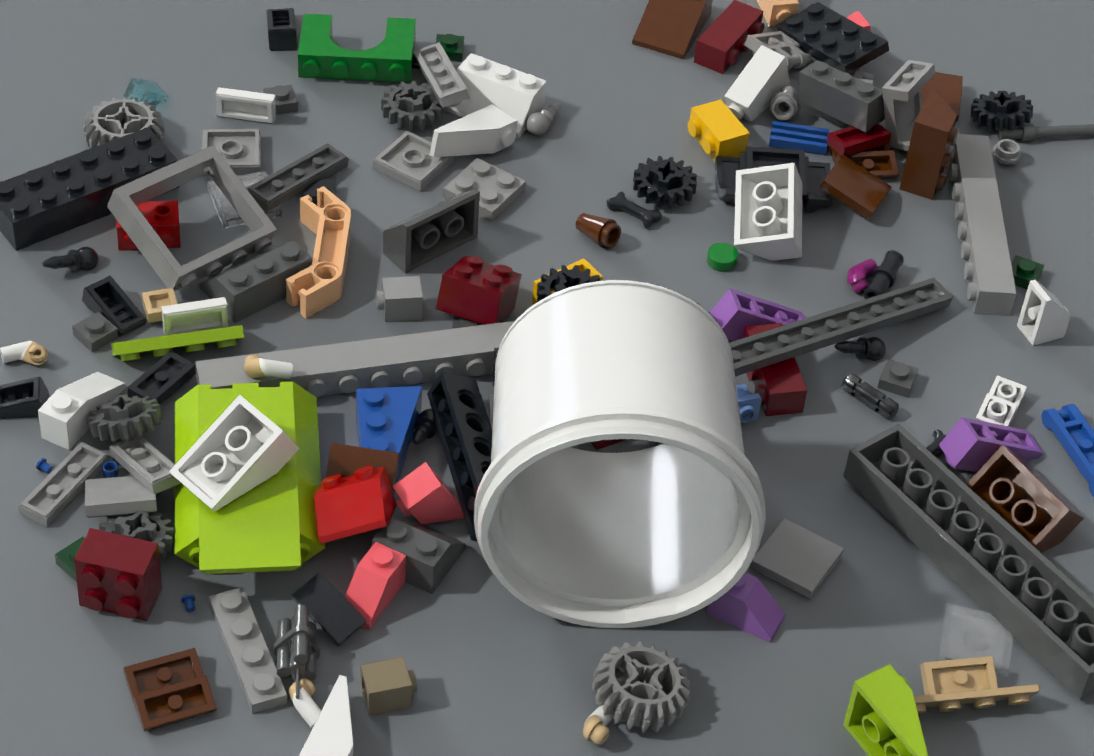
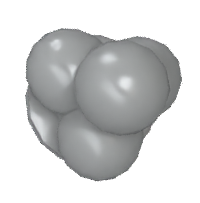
(785, 104)

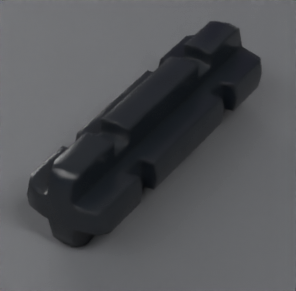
(870, 396)

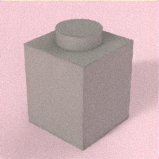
(400, 299)

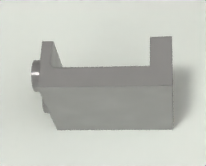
(904, 101)

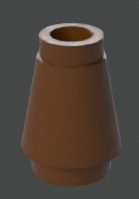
(600, 230)

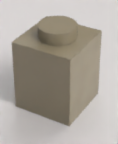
(387, 685)

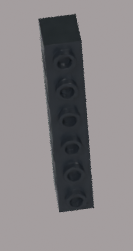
(464, 436)

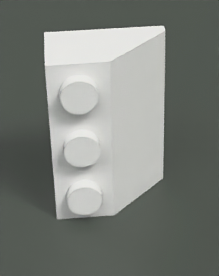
(500, 86)
(769, 212)

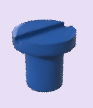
(42, 464)
(188, 600)

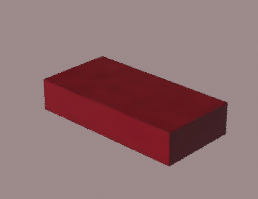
(852, 140)

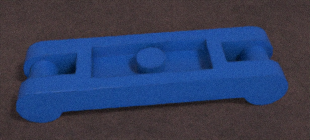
(1075, 436)

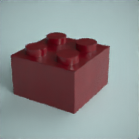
(478, 290)
(118, 574)

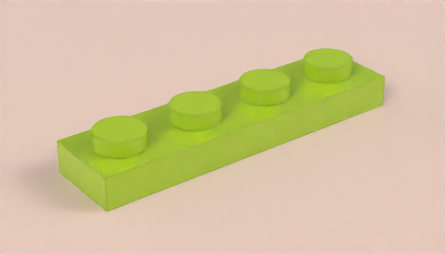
(191, 340)

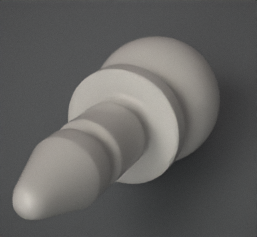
(543, 118)

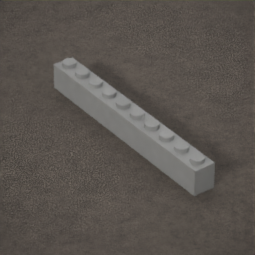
(370, 362)

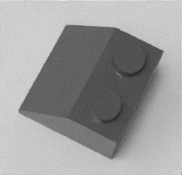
(427, 551)

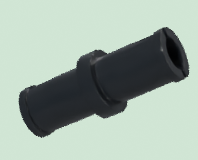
(884, 275)

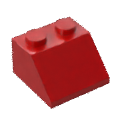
(353, 503)

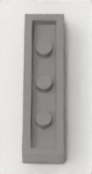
(441, 75)
(247, 650)

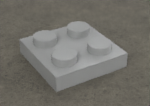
(495, 185)

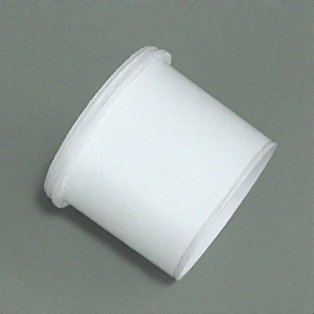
(625, 531)

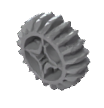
(119, 119)
(640, 695)

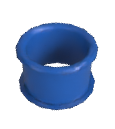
(110, 465)

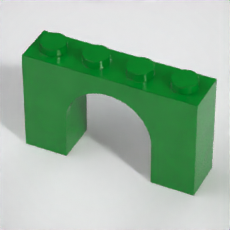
(385, 62)

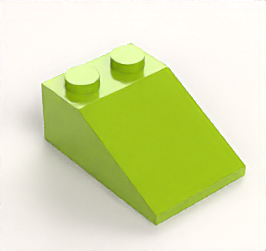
(885, 715)

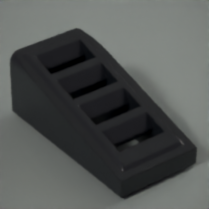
(281, 29)
(109, 288)
(32, 396)

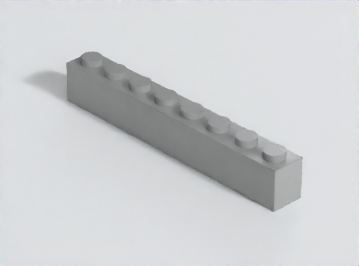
(981, 226)

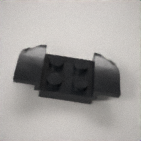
(811, 173)

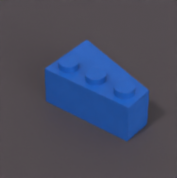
(388, 419)

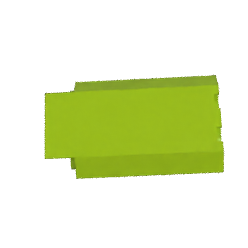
(273, 522)

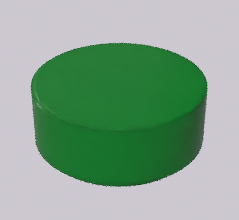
(722, 256)

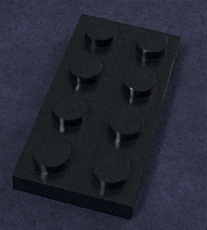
(833, 38)

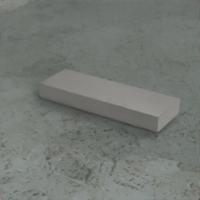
(145, 463)
(63, 484)

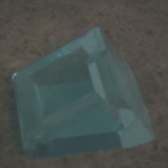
(145, 90)

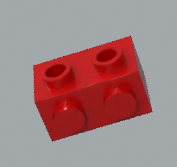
(162, 217)

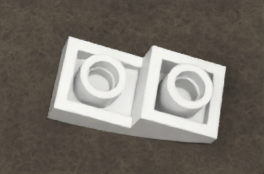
(1002, 402)

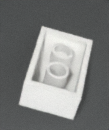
(234, 455)

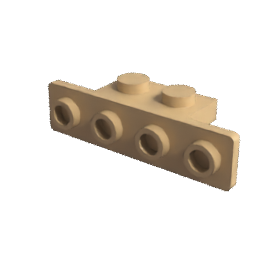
(965, 682)

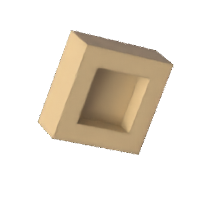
(154, 300)

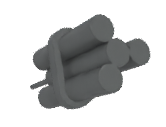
(297, 646)

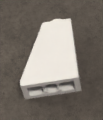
(757, 84)

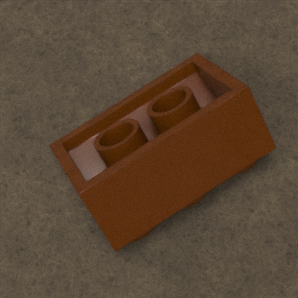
(929, 148)
(1024, 499)

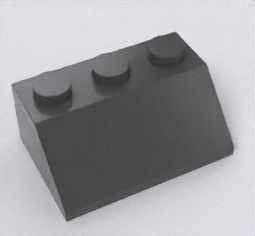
(841, 96)
(433, 231)
(257, 281)

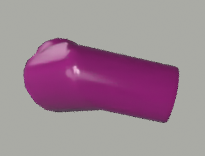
(857, 274)

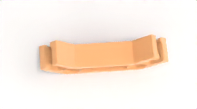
(323, 280)

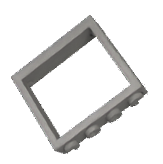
(127, 197)

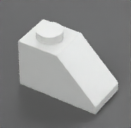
(1042, 315)

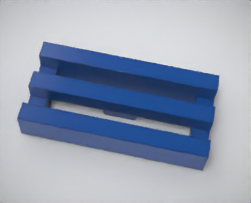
(798, 137)

